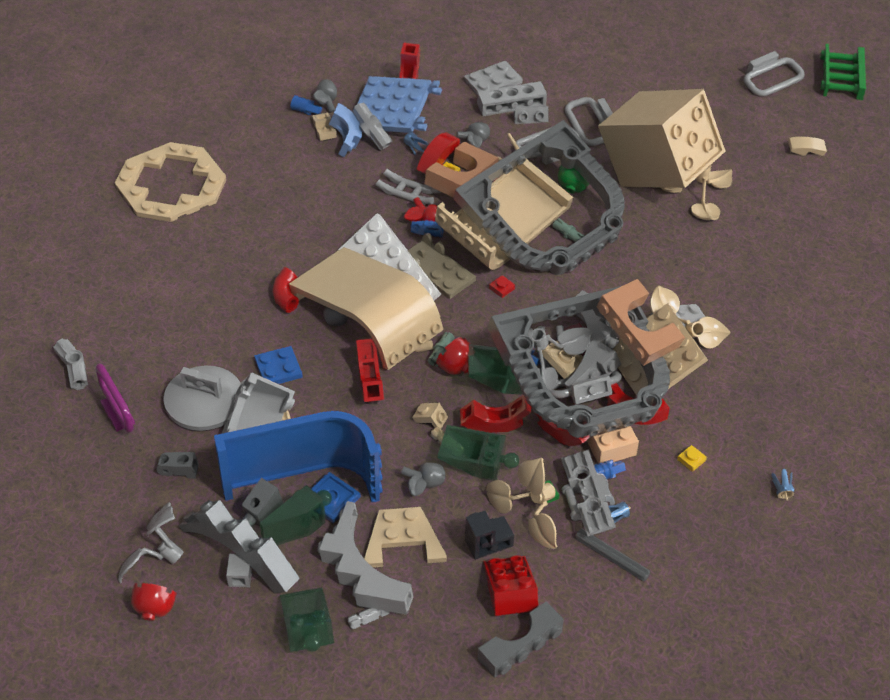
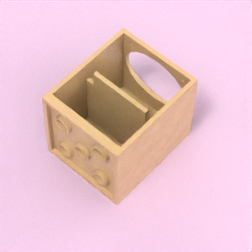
(662, 138)

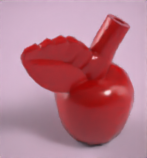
(421, 212)

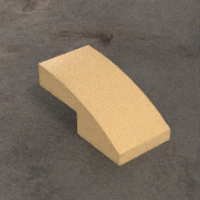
(322, 126)
(803, 145)

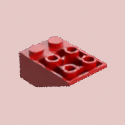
(511, 585)

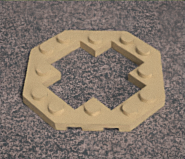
(187, 204)

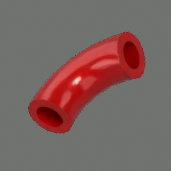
(282, 291)

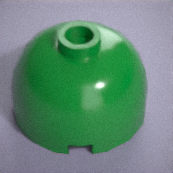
(571, 180)

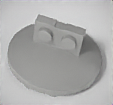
(201, 397)

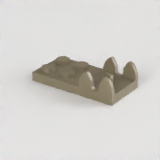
(441, 269)

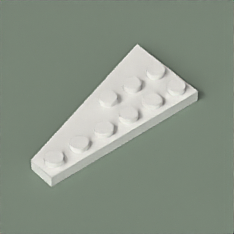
(381, 244)

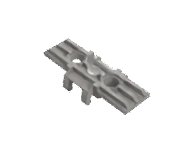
(595, 492)

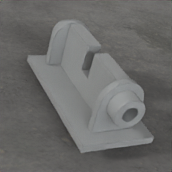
(531, 114)

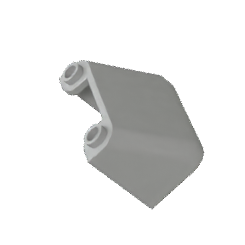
(258, 403)

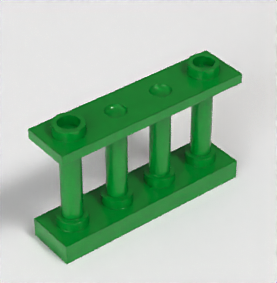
(858, 69)

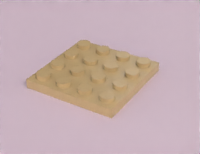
(680, 361)

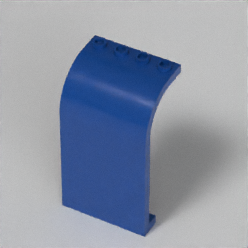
(298, 448)

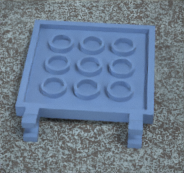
(398, 101)

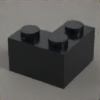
(487, 535)

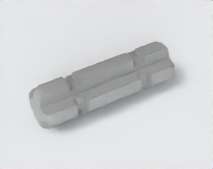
(365, 617)

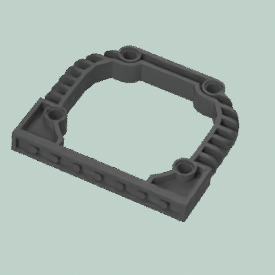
(558, 143)
(515, 347)

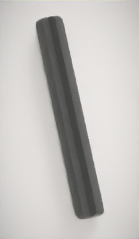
(613, 555)

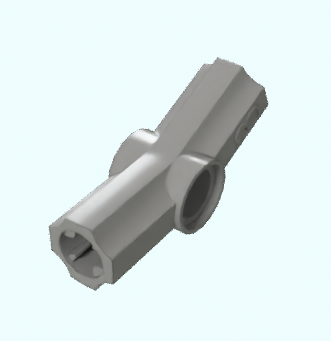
(372, 126)
(74, 361)

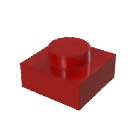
(502, 286)

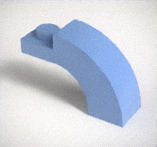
(348, 126)

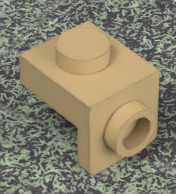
(430, 413)

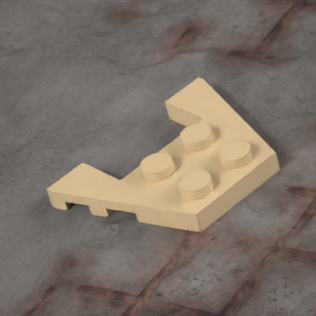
(403, 528)

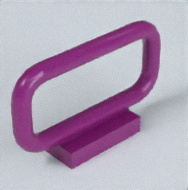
(114, 403)

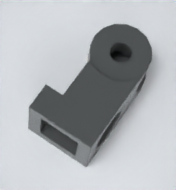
(178, 464)

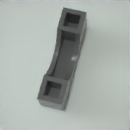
(500, 654)

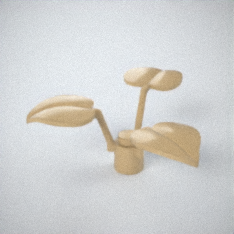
(718, 179)
(707, 329)
(531, 475)

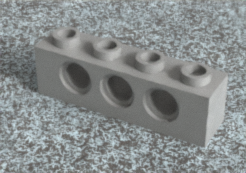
(508, 98)

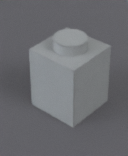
(238, 572)

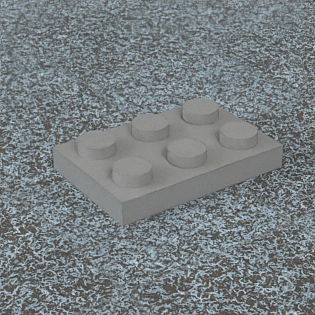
(493, 77)

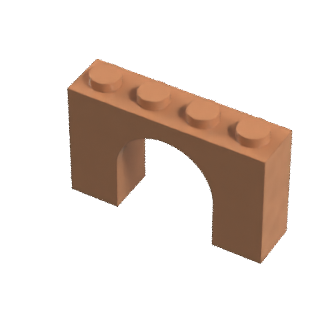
(466, 156)
(644, 344)

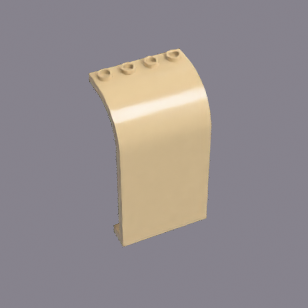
(527, 204)
(379, 297)

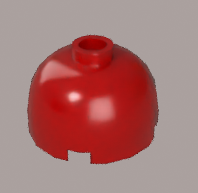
(455, 358)
(152, 600)

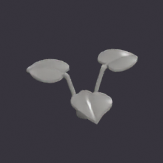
(572, 340)
(167, 548)

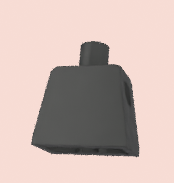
(261, 502)

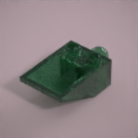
(489, 368)
(470, 452)
(297, 516)
(307, 620)

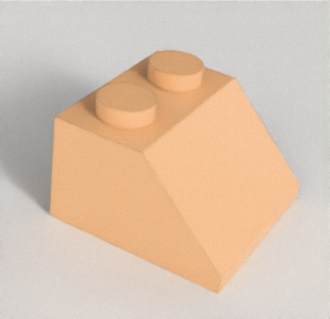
(614, 445)

